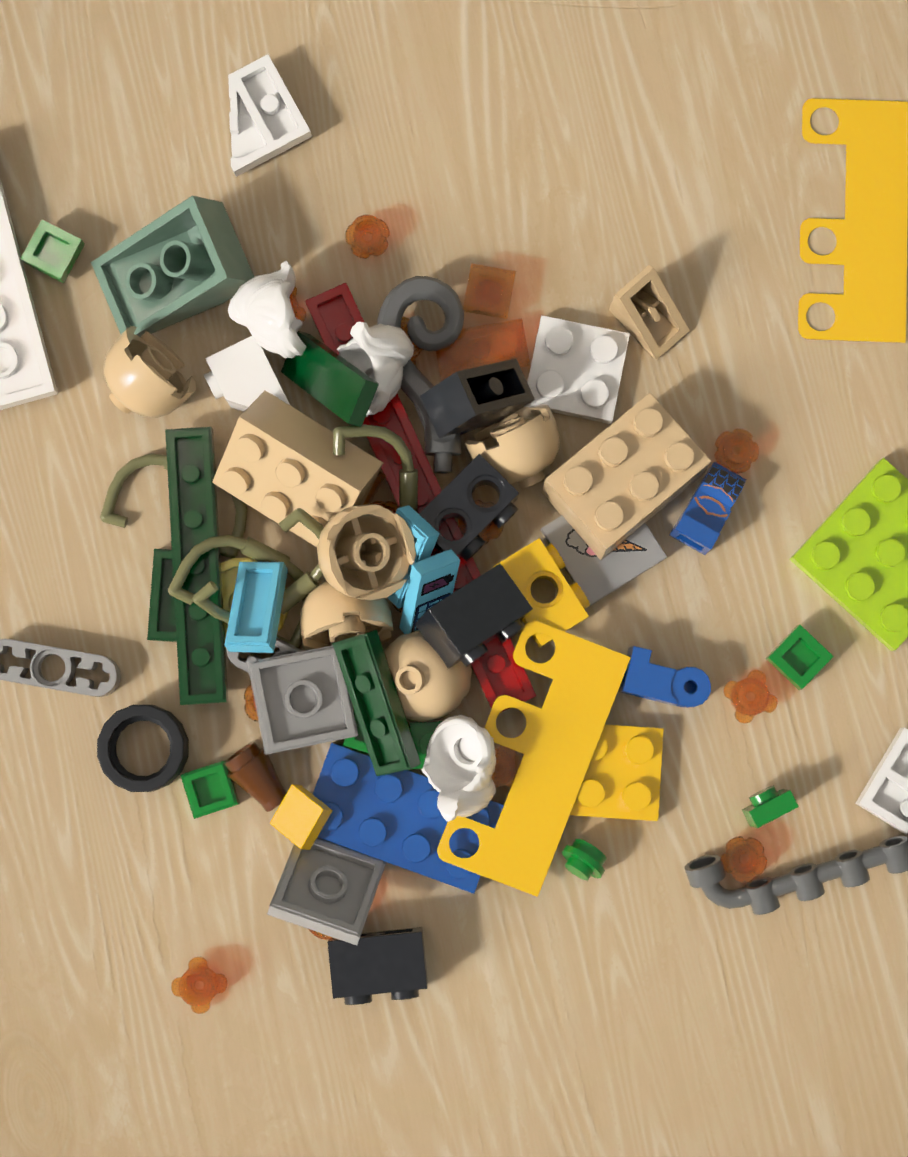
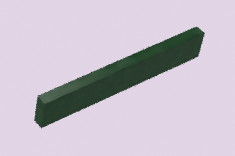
(193, 520)

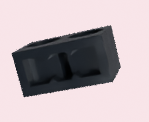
(458, 502)

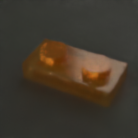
(484, 346)

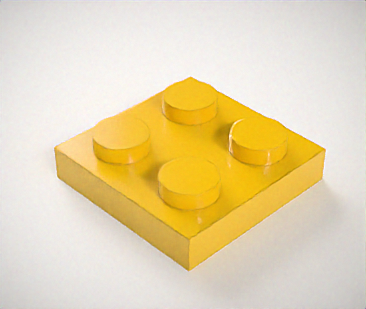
(623, 775)

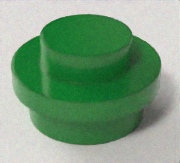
(584, 860)

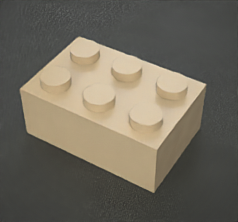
(288, 463)
(625, 476)

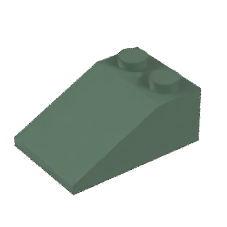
(173, 267)

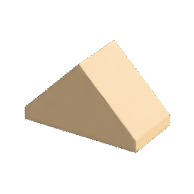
(649, 313)

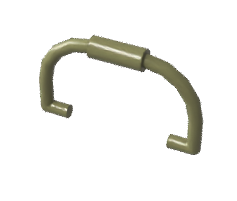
(158, 459)
(407, 475)
(250, 548)
(292, 594)

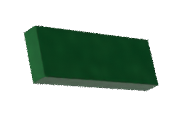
(331, 380)
(376, 703)

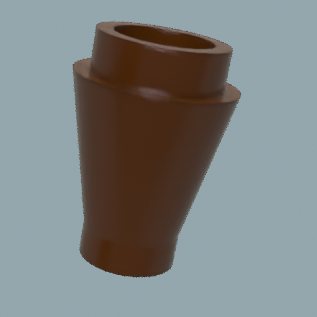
(256, 775)

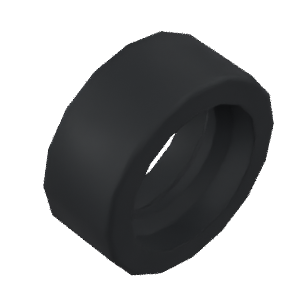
(108, 740)

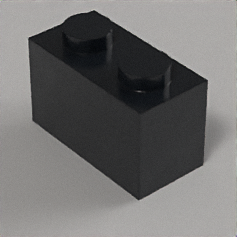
(477, 397)
(475, 616)
(378, 965)

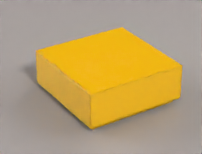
(301, 817)

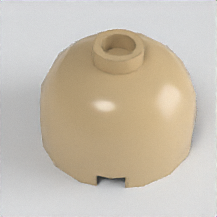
(145, 375)
(519, 445)
(366, 552)
(332, 616)
(423, 680)

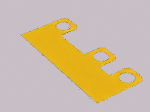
(874, 226)
(554, 763)

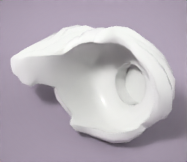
(267, 311)
(380, 354)
(461, 767)

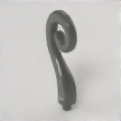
(413, 380)

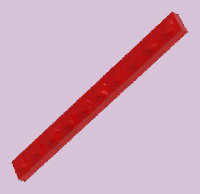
(334, 316)

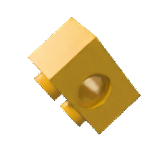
(544, 562)

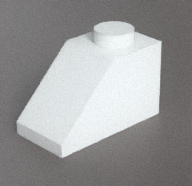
(242, 374)

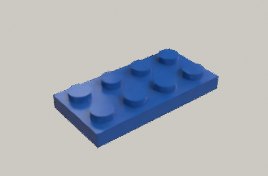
(394, 817)

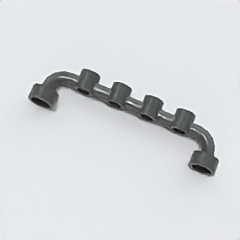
(804, 879)

